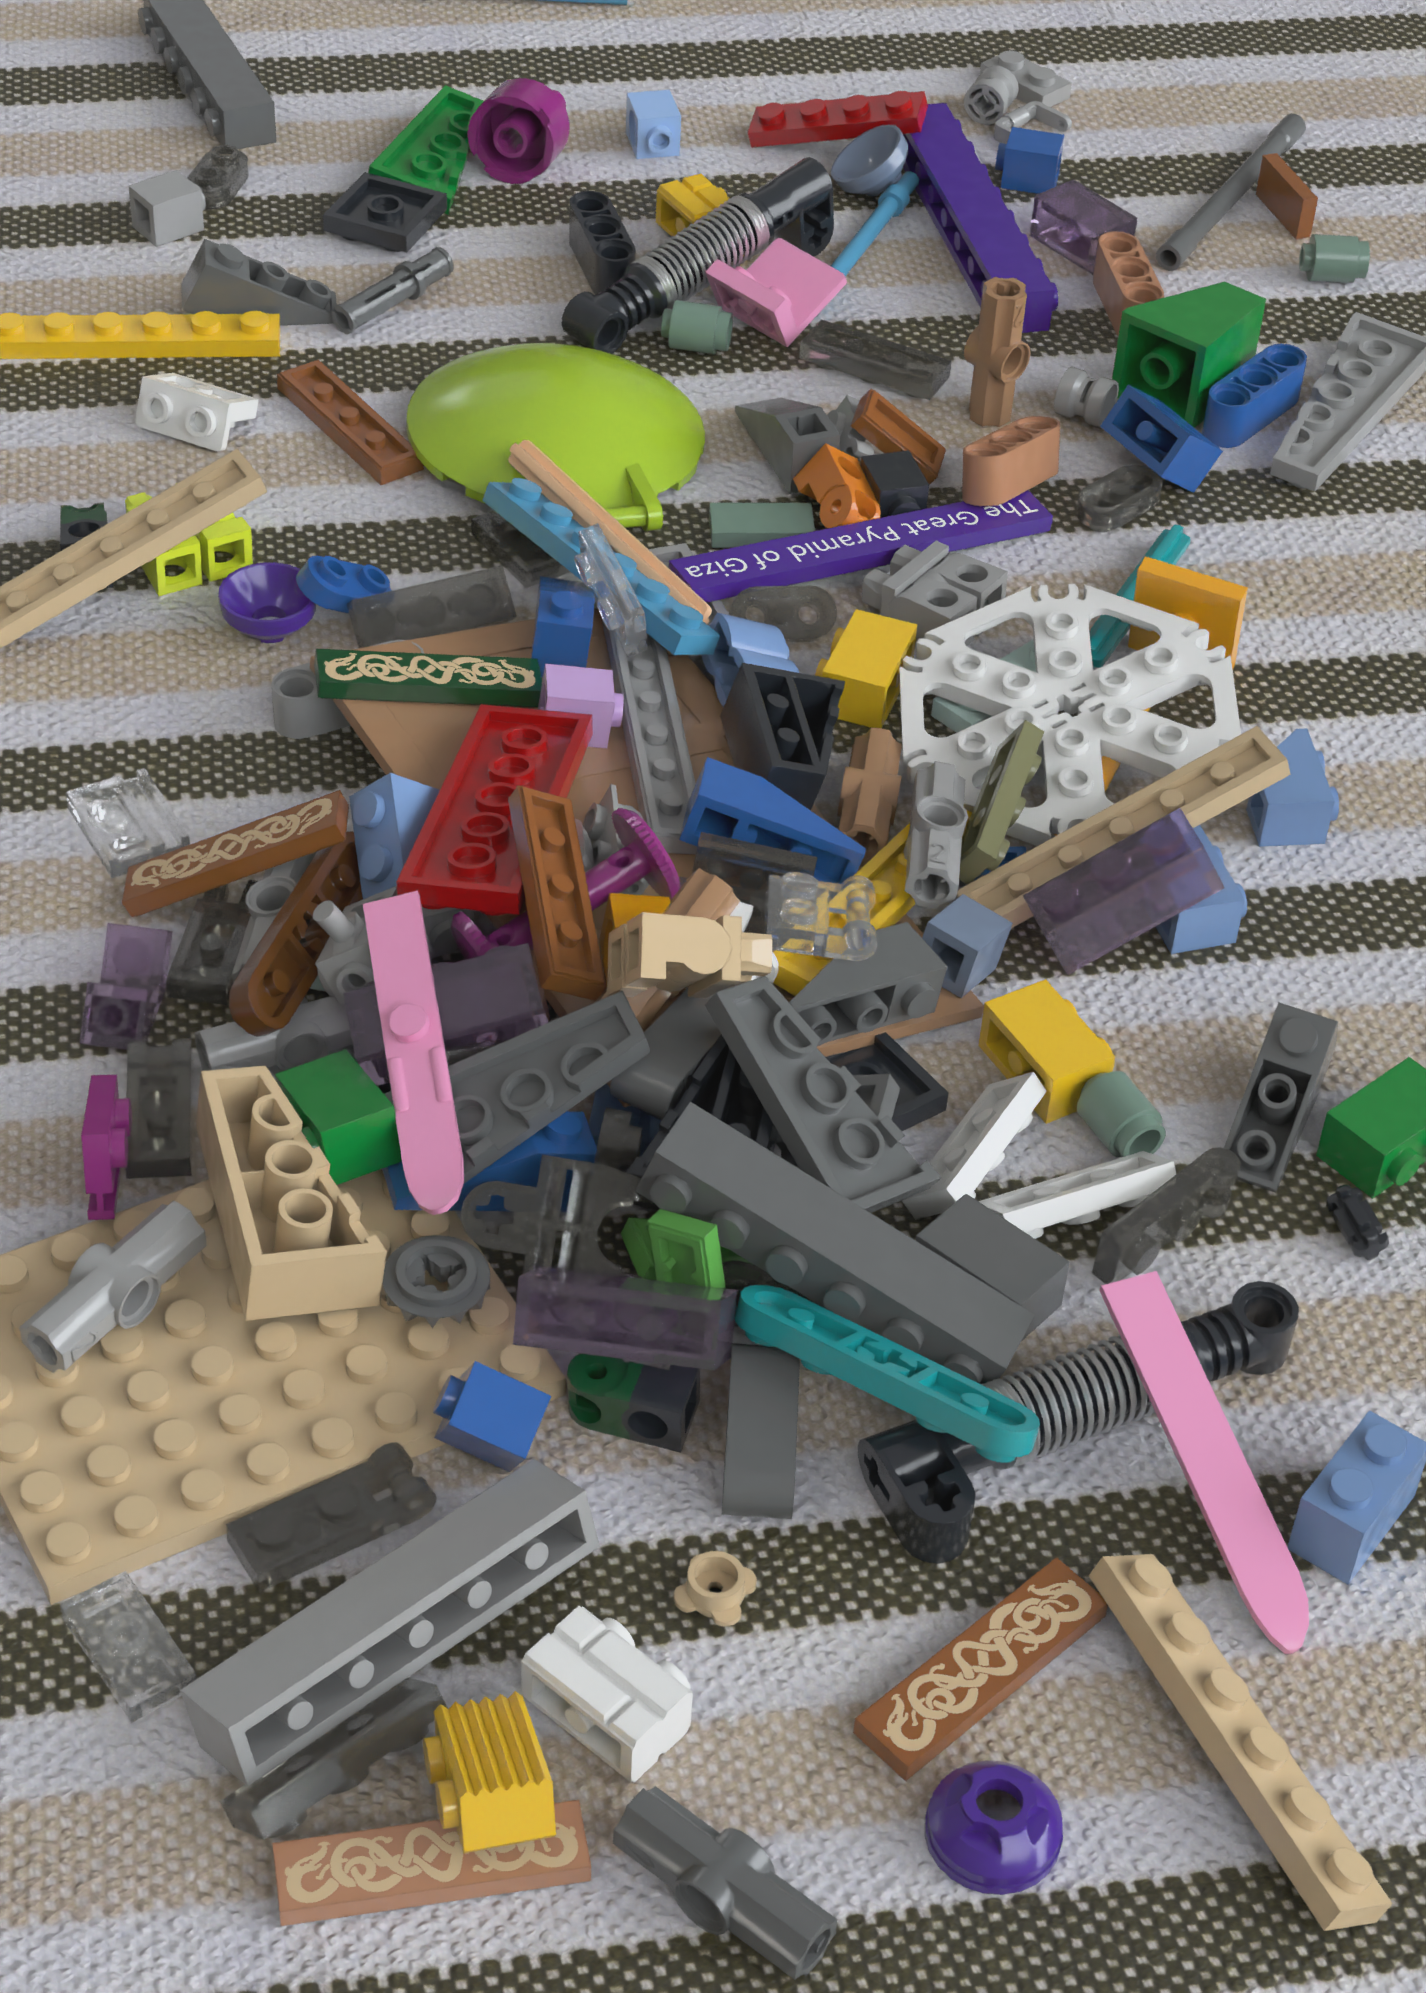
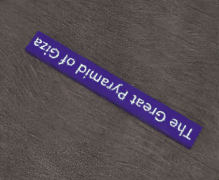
(857, 546)

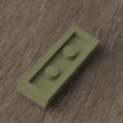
(999, 801)

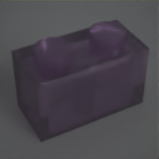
(1073, 219)

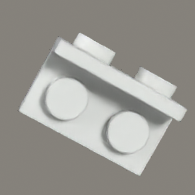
(191, 409)

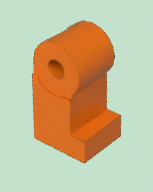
(839, 487)

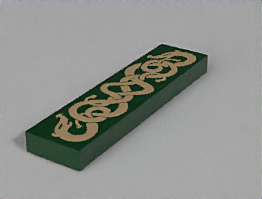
(427, 678)

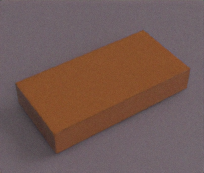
(1286, 196)
(895, 432)

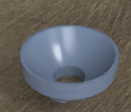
(871, 161)

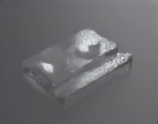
(615, 596)
(126, 821)

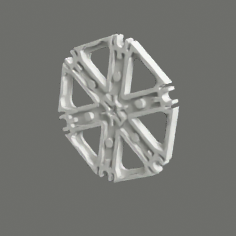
(1107, 700)

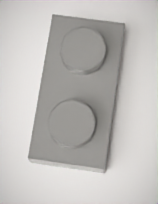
(1034, 81)

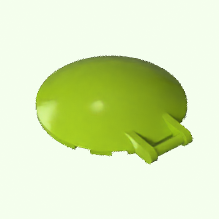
(589, 411)

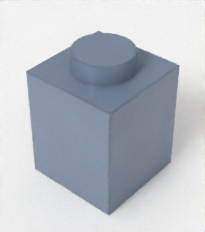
(968, 942)

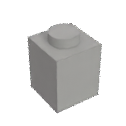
(167, 207)

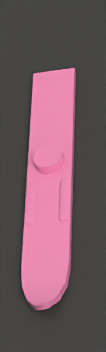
(415, 1051)
(1210, 1458)

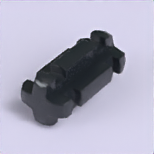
(1357, 1222)

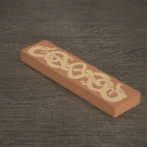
(419, 1867)

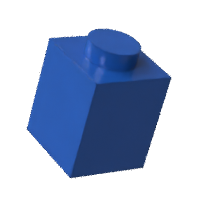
(1030, 160)
(490, 1415)

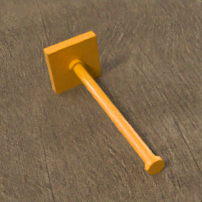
(1190, 595)

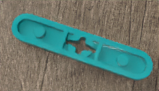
(888, 1371)

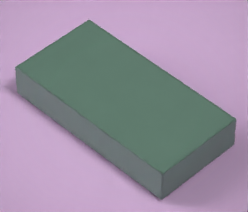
(757, 522)

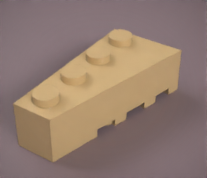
(281, 1214)

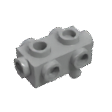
(346, 956)

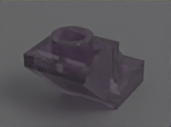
(129, 986)

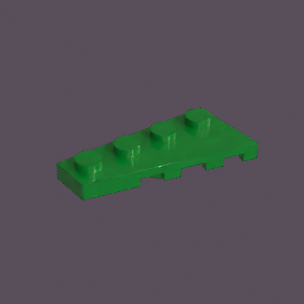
(432, 146)

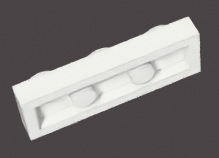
(978, 1142)
(1081, 1194)

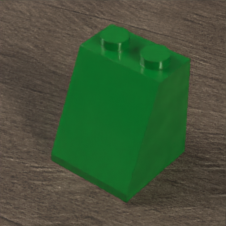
(1187, 345)

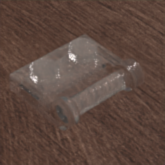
(799, 916)

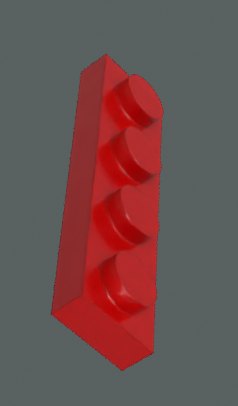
(836, 118)

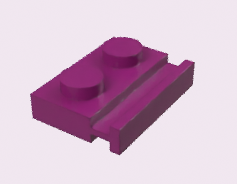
(105, 1144)

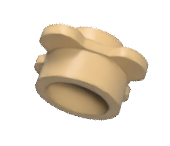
(717, 1571)

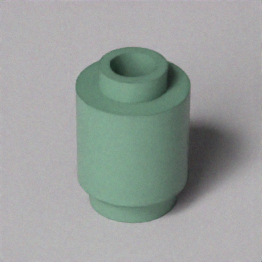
(1334, 258)
(697, 327)
(1120, 1115)

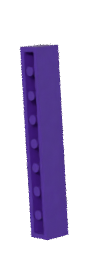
(973, 215)

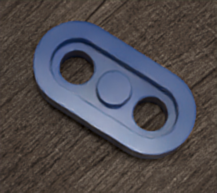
(336, 582)

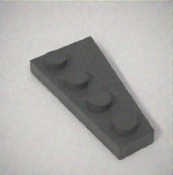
(538, 1076)
(814, 1101)

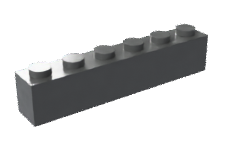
(210, 71)
(832, 1248)

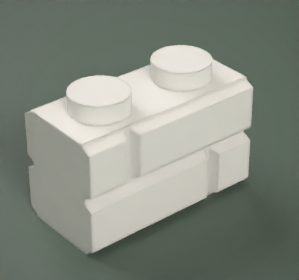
(607, 1692)

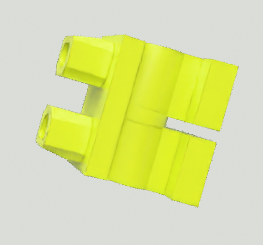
(198, 554)

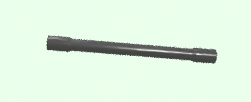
(1185, 240)

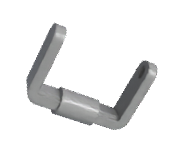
(1027, 112)

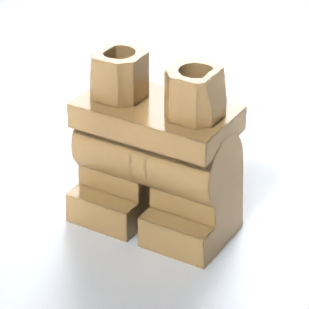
(684, 953)

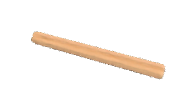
(587, 512)

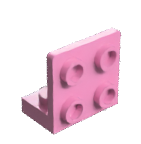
(777, 291)

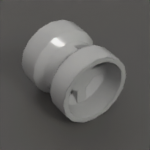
(991, 95)
(1085, 396)

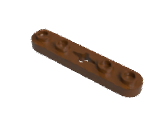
(282, 967)

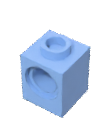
(653, 124)

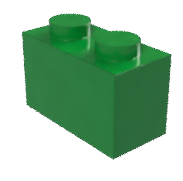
(343, 1115)
(1379, 1130)

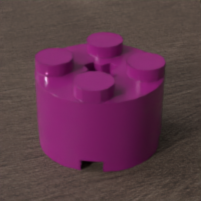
(519, 130)

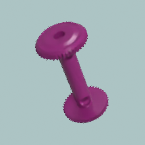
(638, 859)

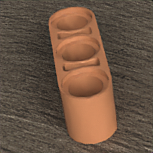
(1123, 275)
(1010, 460)

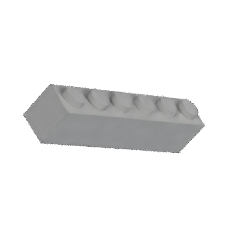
(389, 1621)

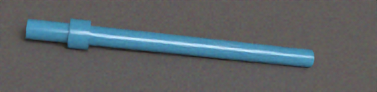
(890, 205)

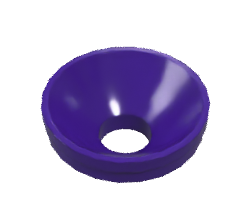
(262, 592)
(989, 1852)

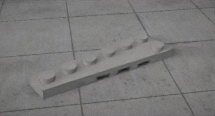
(1357, 389)

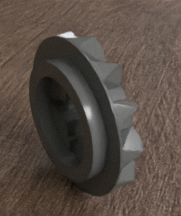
(447, 1260)

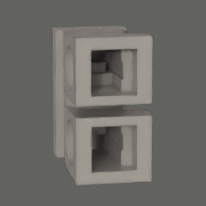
(933, 587)

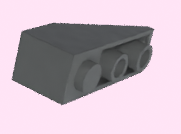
(233, 283)
(788, 434)
(864, 995)
(1281, 1094)

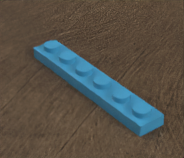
(556, 532)

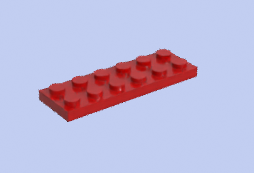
(468, 840)

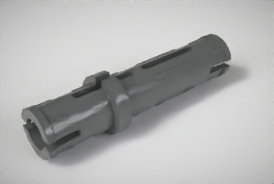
(407, 281)

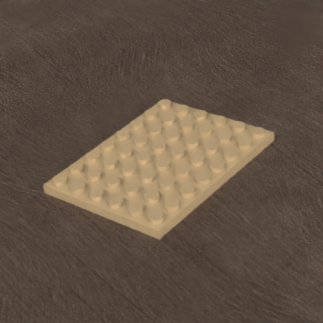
(214, 1414)

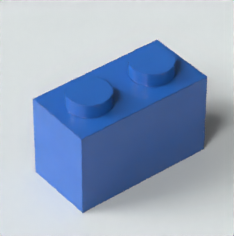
(1161, 438)

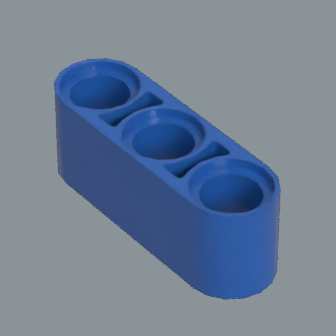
(1254, 395)

